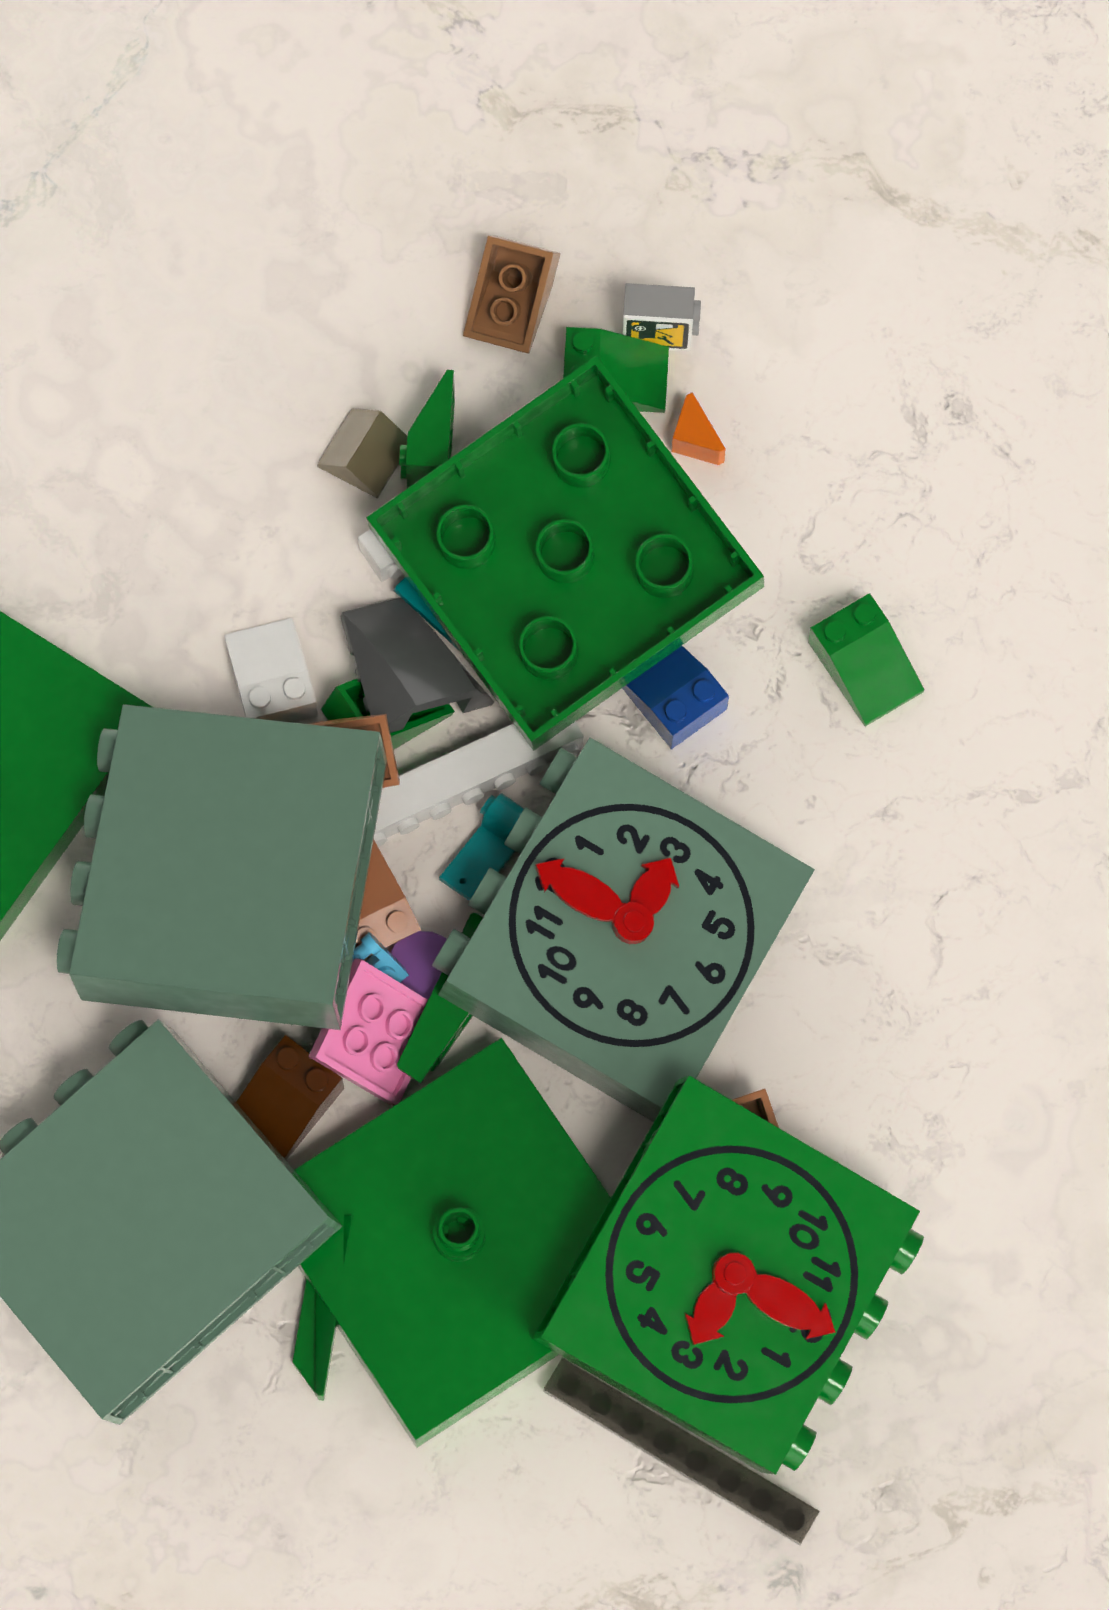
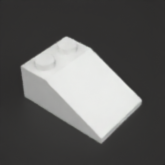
(272, 672)

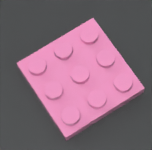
(372, 1034)

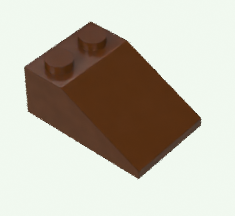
(289, 1095)

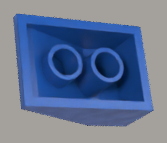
(678, 696)

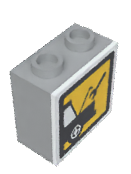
(661, 314)

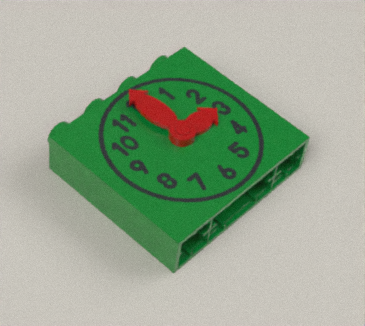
(731, 1278)

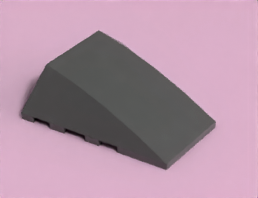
(406, 664)

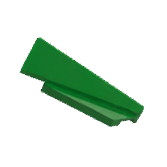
(437, 1026)
(317, 1334)

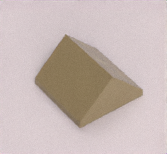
(364, 451)

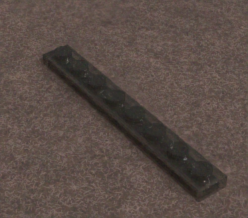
(681, 1451)

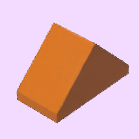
(696, 435)

